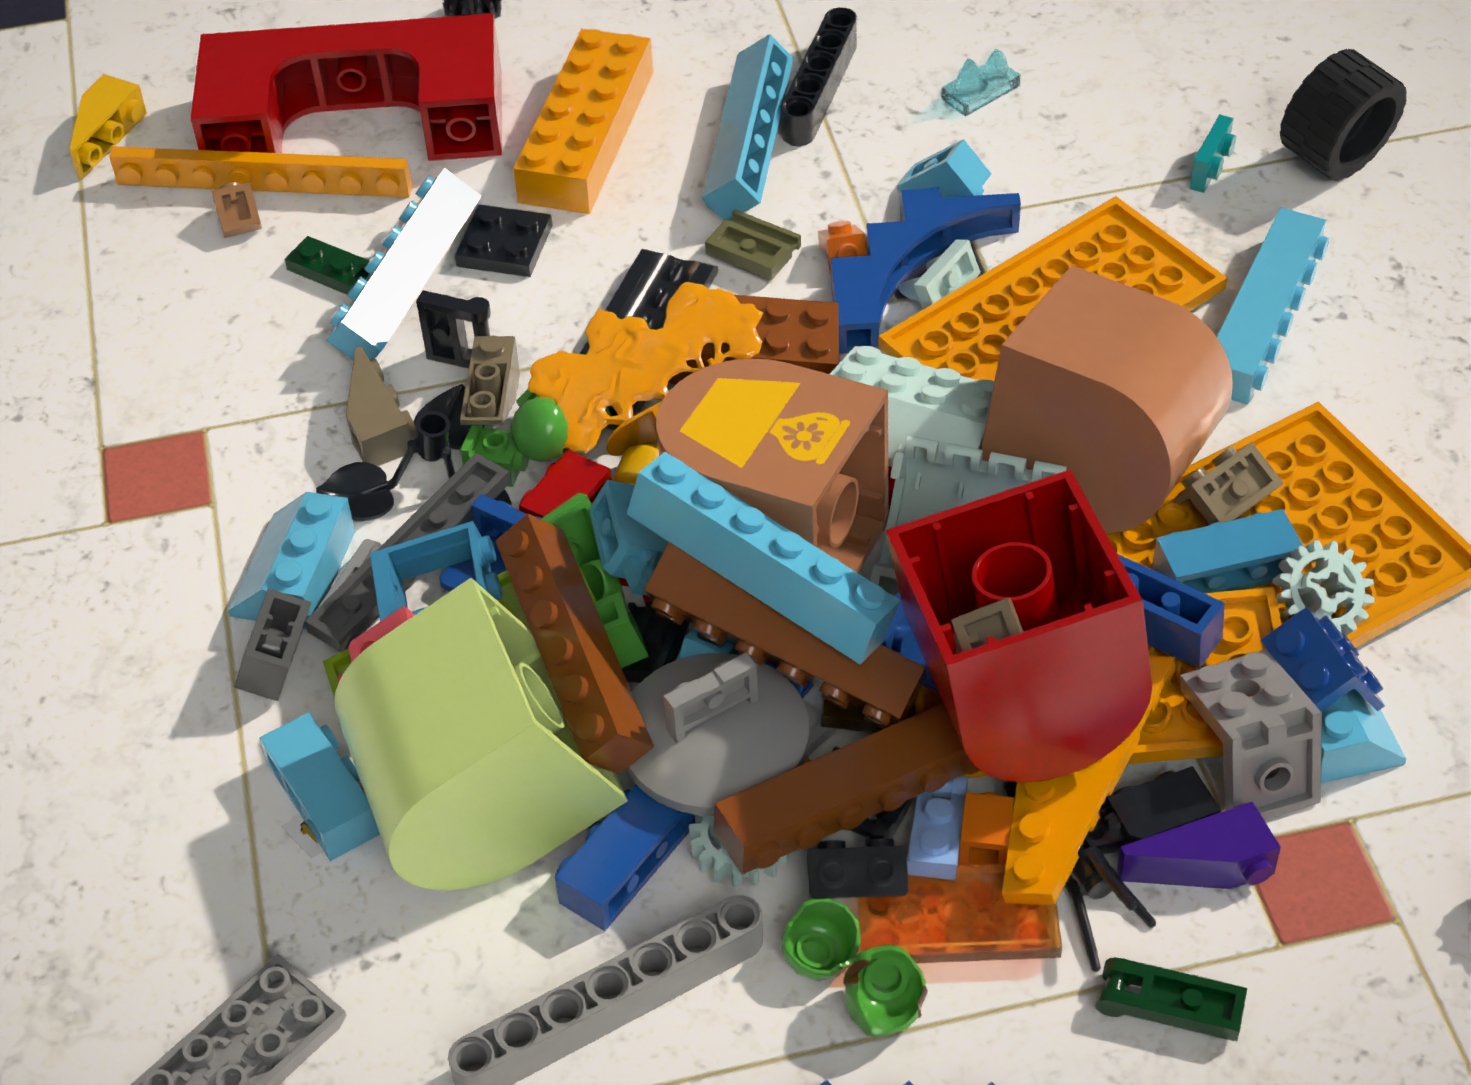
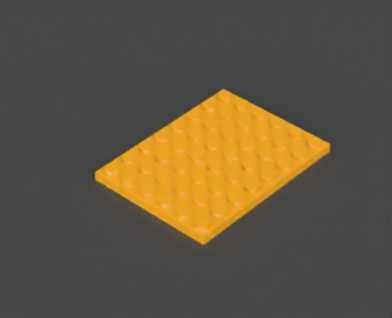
(1340, 495)

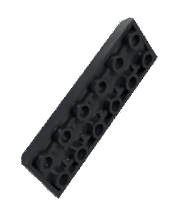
(649, 288)

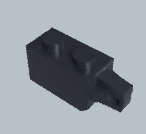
(1151, 809)

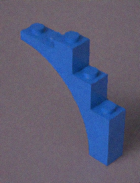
(898, 248)

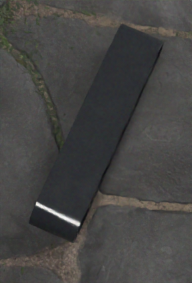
(819, 76)

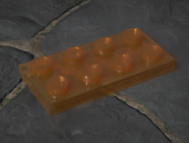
(960, 920)

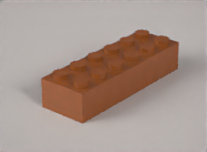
(722, 611)

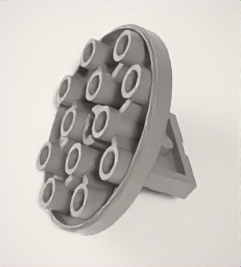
(716, 730)

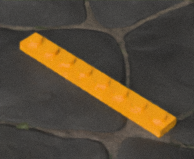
(262, 170)

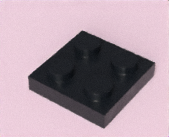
(503, 240)

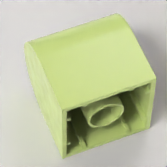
(466, 746)

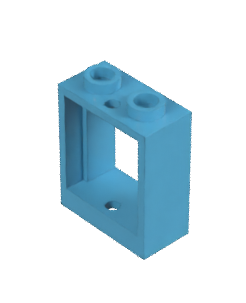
(429, 554)

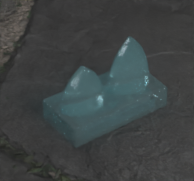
(980, 85)

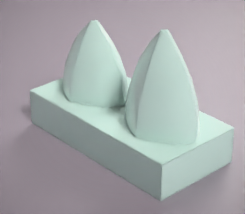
(943, 275)

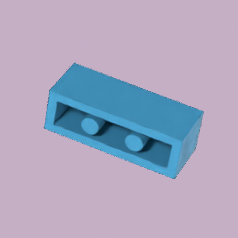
(1228, 553)

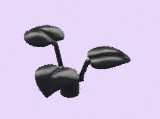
(435, 433)

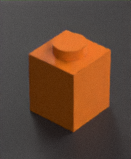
(985, 829)

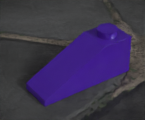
(1207, 853)

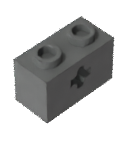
(272, 644)

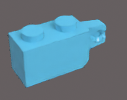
(624, 544)

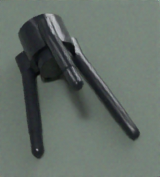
(1096, 878)

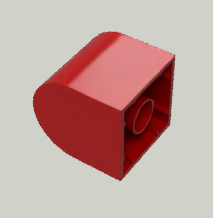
(1079, 667)

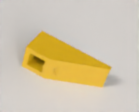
(103, 119)

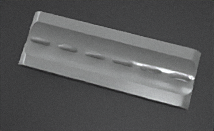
(254, 1034)

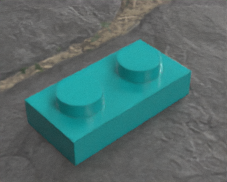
(1210, 157)

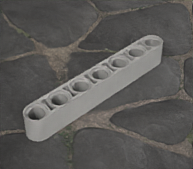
(621, 976)

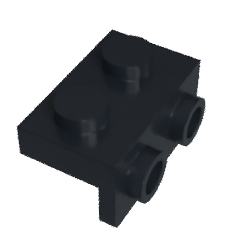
(857, 871)

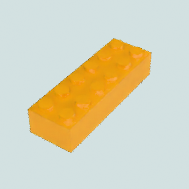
(584, 121)

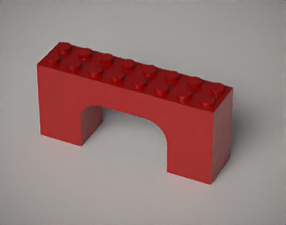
(266, 79)

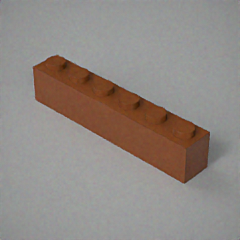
(574, 645)
(840, 789)

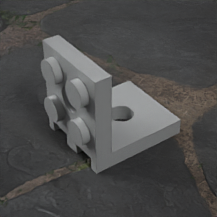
(1260, 732)

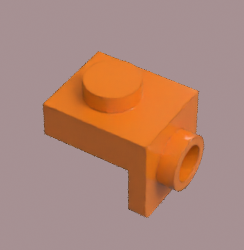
(842, 240)

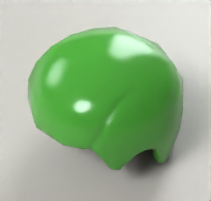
(539, 429)
(821, 939)

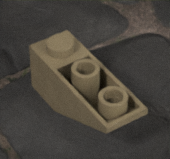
(491, 381)
(373, 415)

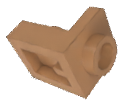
(236, 209)

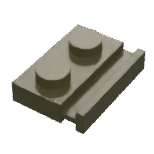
(753, 244)

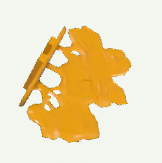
(636, 363)

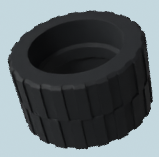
(1342, 114)

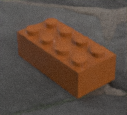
(790, 332)

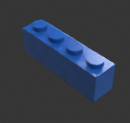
(1177, 616)

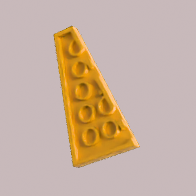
(1057, 814)

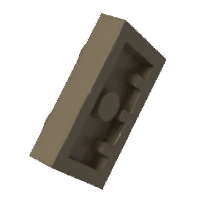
(1231, 487)

